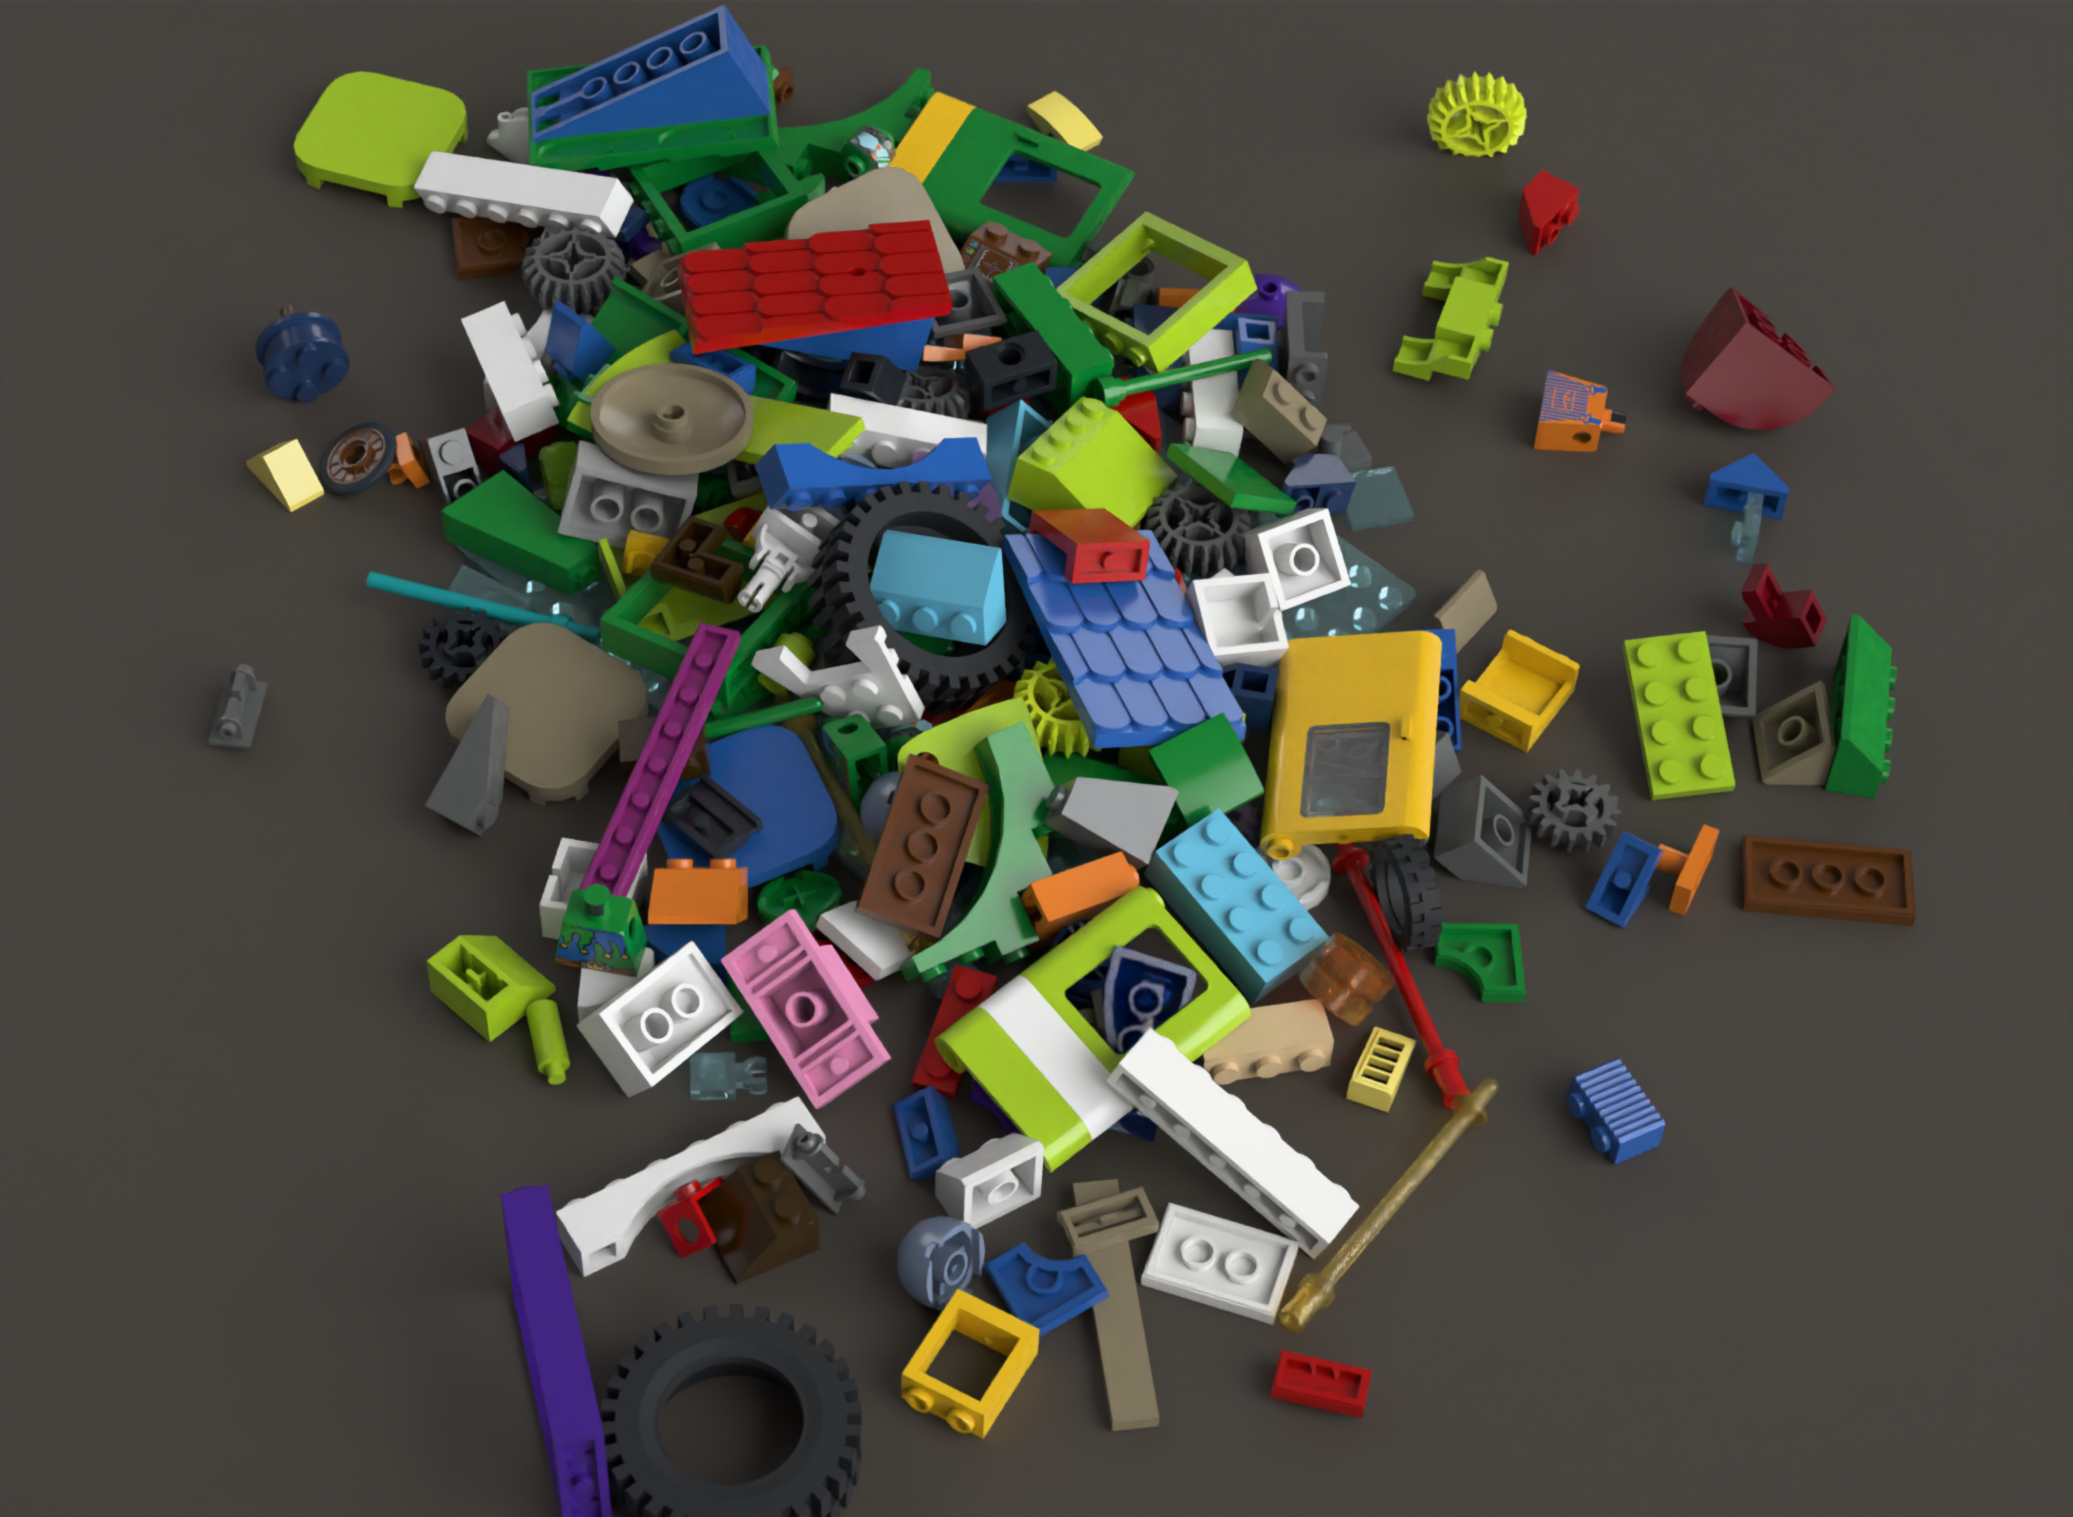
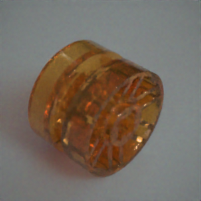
(1346, 979)

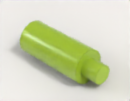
(548, 1040)

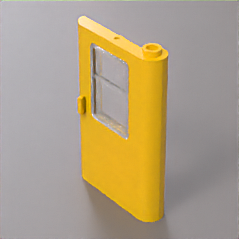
(1340, 743)

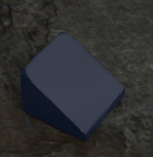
(517, 465)

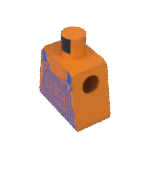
(1575, 415)

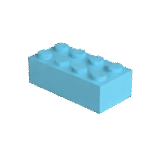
(1235, 905)

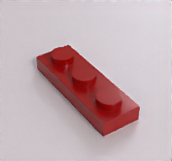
(964, 993)

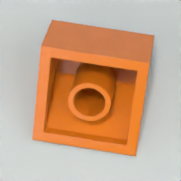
(699, 893)

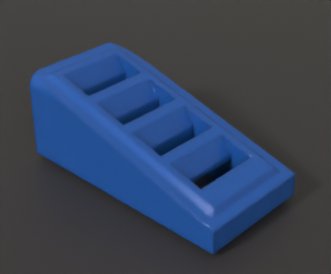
(722, 362)

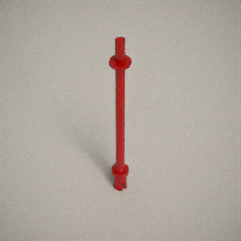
(1441, 1062)

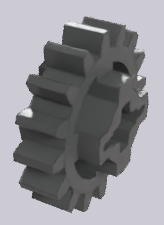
(1573, 810)

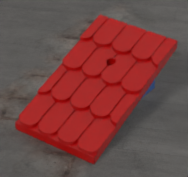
(820, 293)

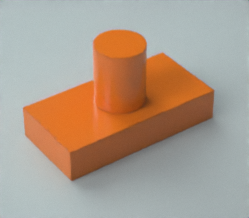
(1688, 867)

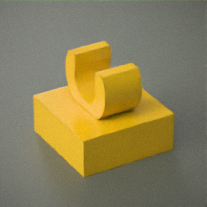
(641, 551)

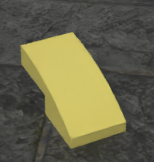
(1064, 120)

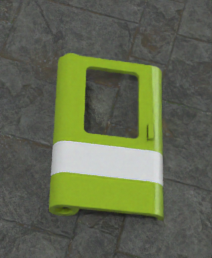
(1048, 1061)

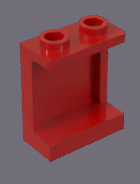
(1095, 544)

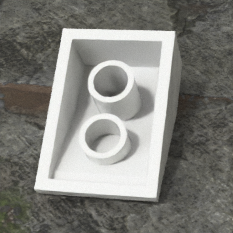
(660, 1020)

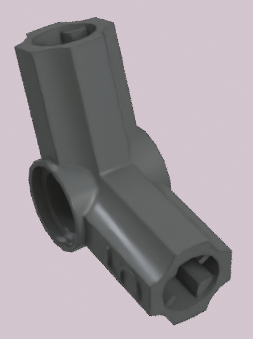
(1132, 287)

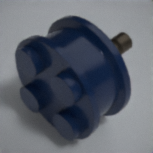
(301, 355)

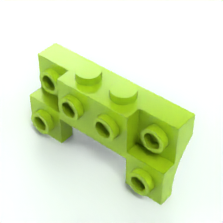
(1465, 322)

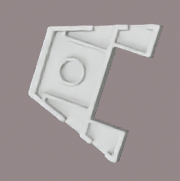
(862, 688)

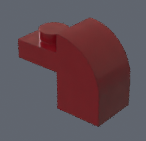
(1778, 617)

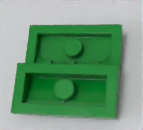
(1207, 770)

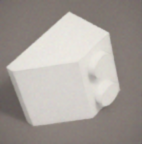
(1299, 555)
(991, 1180)

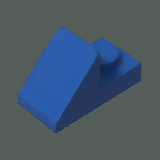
(1624, 879)

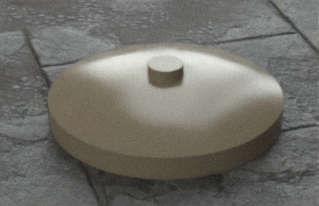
(672, 419)

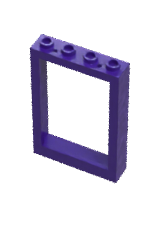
(555, 1354)

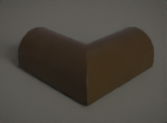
(691, 565)

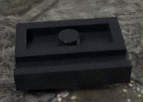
(711, 819)

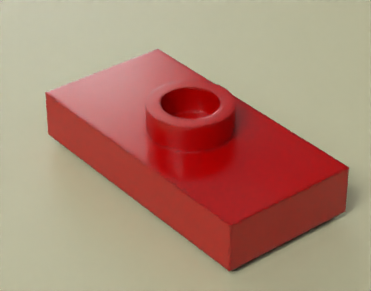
(1321, 1383)

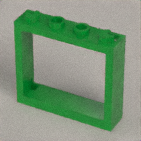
(755, 224)
(664, 656)

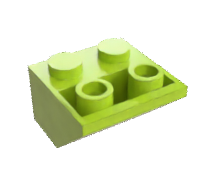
(485, 983)

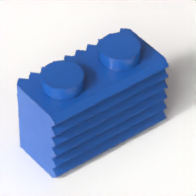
(1615, 1111)

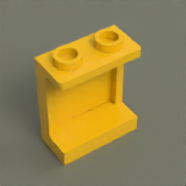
(1519, 691)

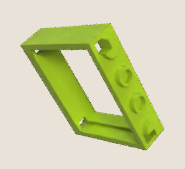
(1228, 288)

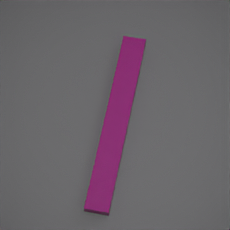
(662, 759)

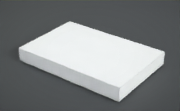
(1220, 1263)

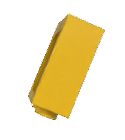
(989, 1327)

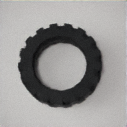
(1406, 891)

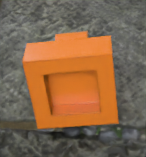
(408, 463)

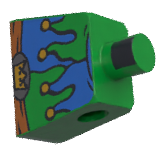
(852, 745)
(601, 933)

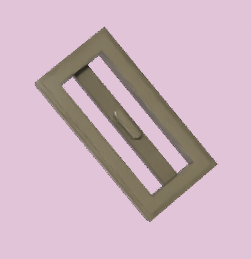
(1110, 1228)

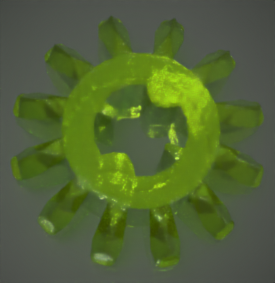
(555, 469)

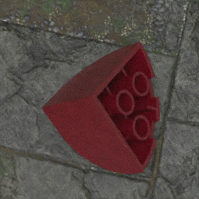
(1748, 371)

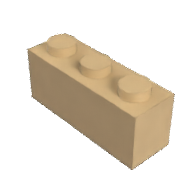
(1272, 1043)

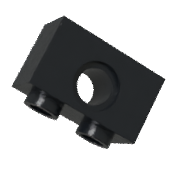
(1010, 370)

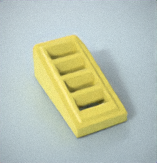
(1372, 1092)

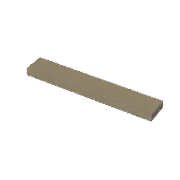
(1119, 1326)

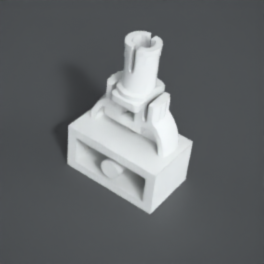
(787, 546)

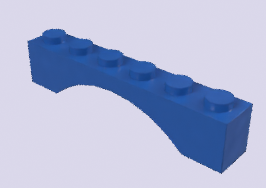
(807, 477)

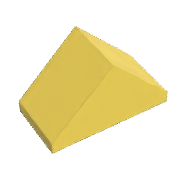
(287, 474)

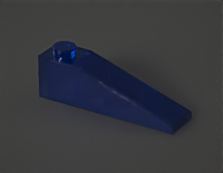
(1137, 996)

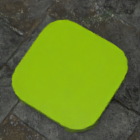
(378, 134)

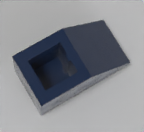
(1319, 483)

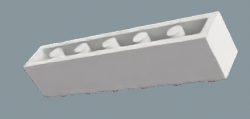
(523, 194)
(1232, 1143)

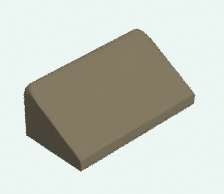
(1467, 609)

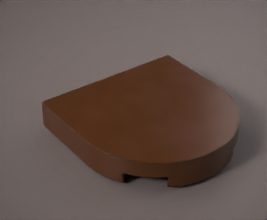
(488, 247)

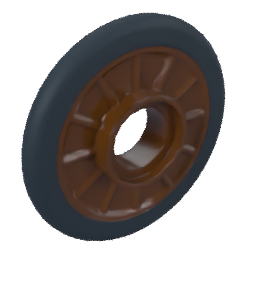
(380, 450)

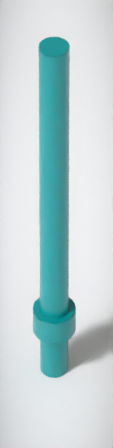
(493, 609)

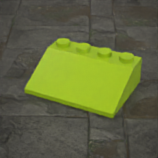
(1091, 463)

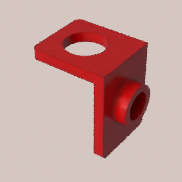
(687, 1207)

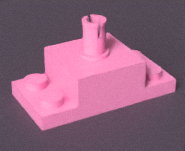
(808, 1007)

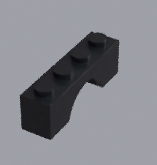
(862, 377)

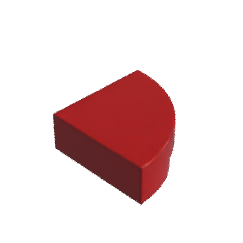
(741, 522)

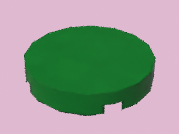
(808, 893)

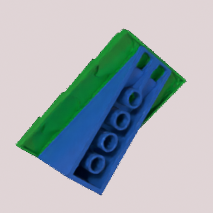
(662, 99)

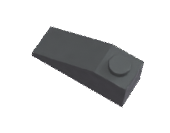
(475, 775)

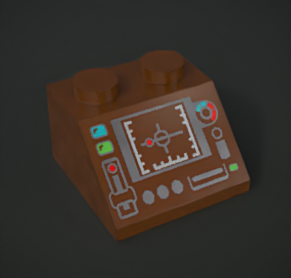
(999, 250)

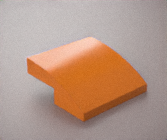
(955, 347)

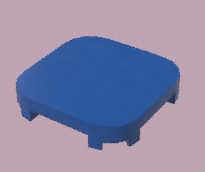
(779, 783)

